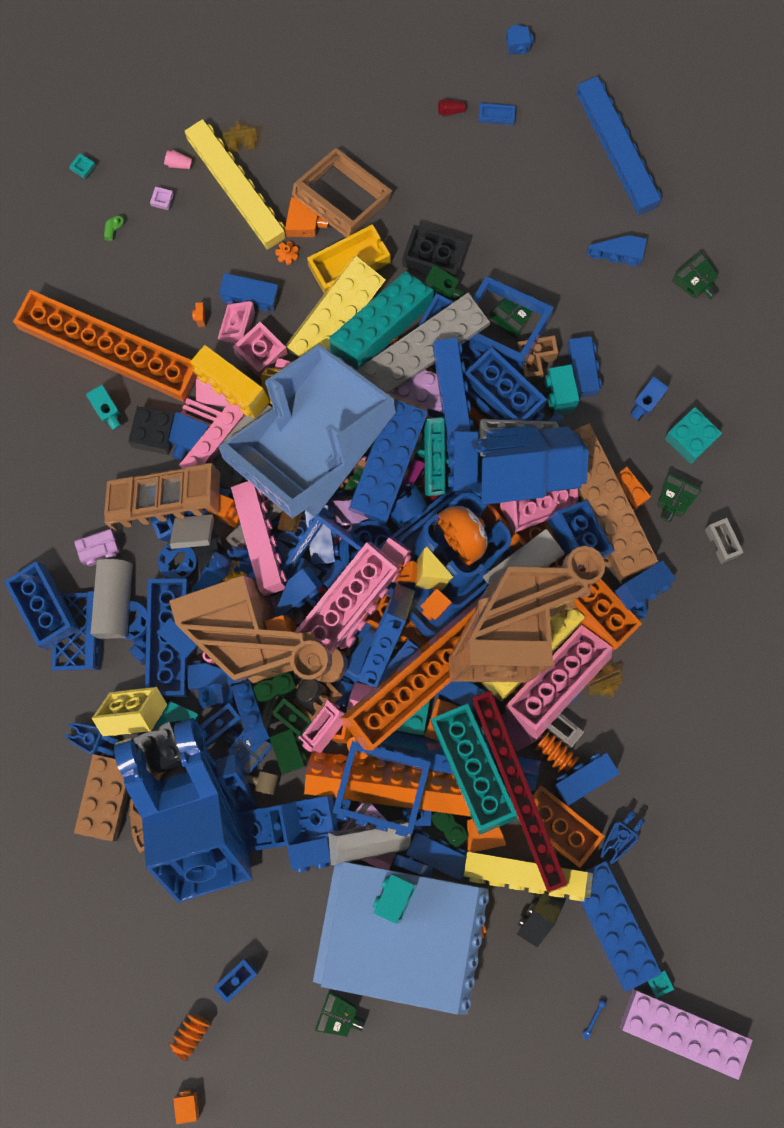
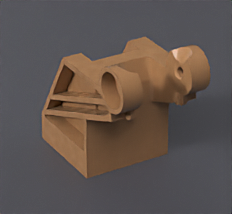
(511, 623)
(232, 632)

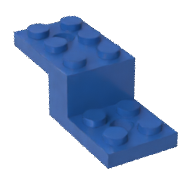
(288, 823)

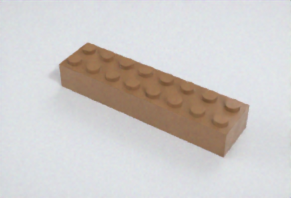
(613, 511)

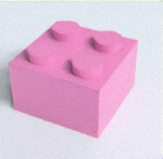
(259, 349)

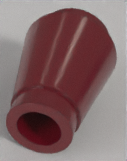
(450, 107)

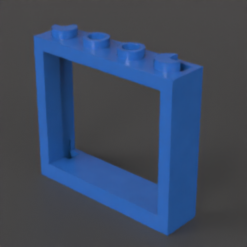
(526, 300)
(306, 538)
(386, 635)
(382, 825)

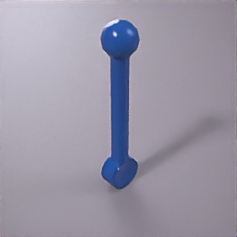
(586, 1034)

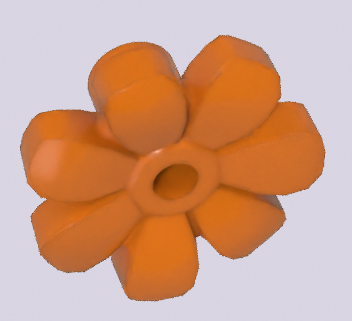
(287, 253)

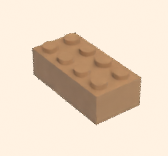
(102, 800)

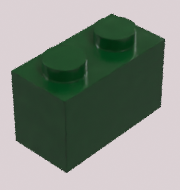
(292, 716)
(288, 752)

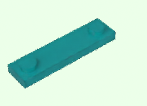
(434, 456)

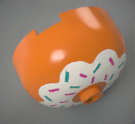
(463, 533)

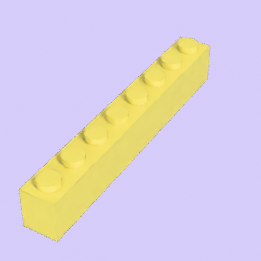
(235, 185)

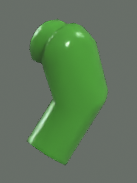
(112, 225)

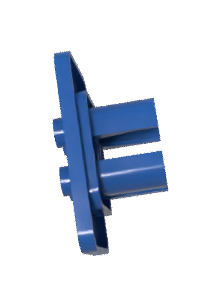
(467, 581)

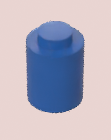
(345, 688)

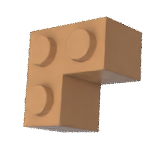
(543, 352)

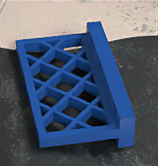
(92, 644)

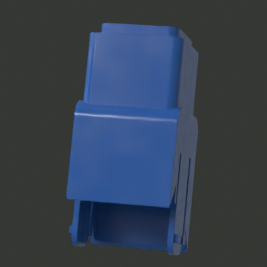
(529, 463)

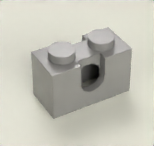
(717, 533)

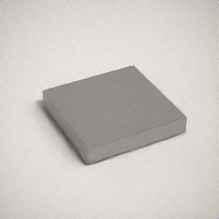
(192, 531)

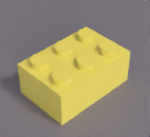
(129, 711)

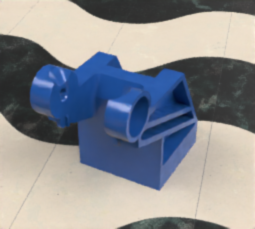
(186, 820)

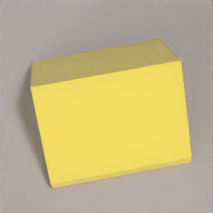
(431, 572)

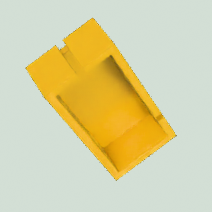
(330, 261)
(229, 382)

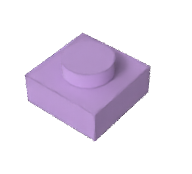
(161, 198)

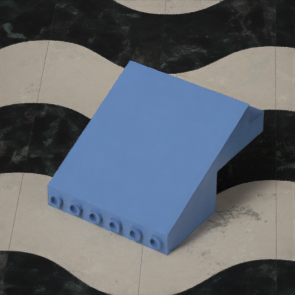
(313, 434)
(417, 962)

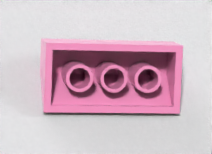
(530, 512)

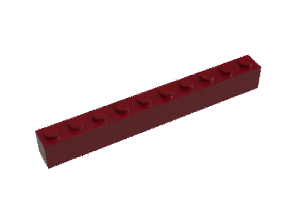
(520, 792)

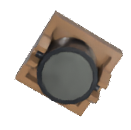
(312, 696)

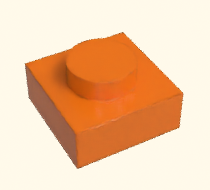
(199, 314)
(408, 573)

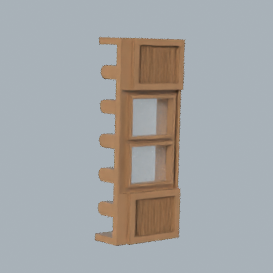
(162, 495)

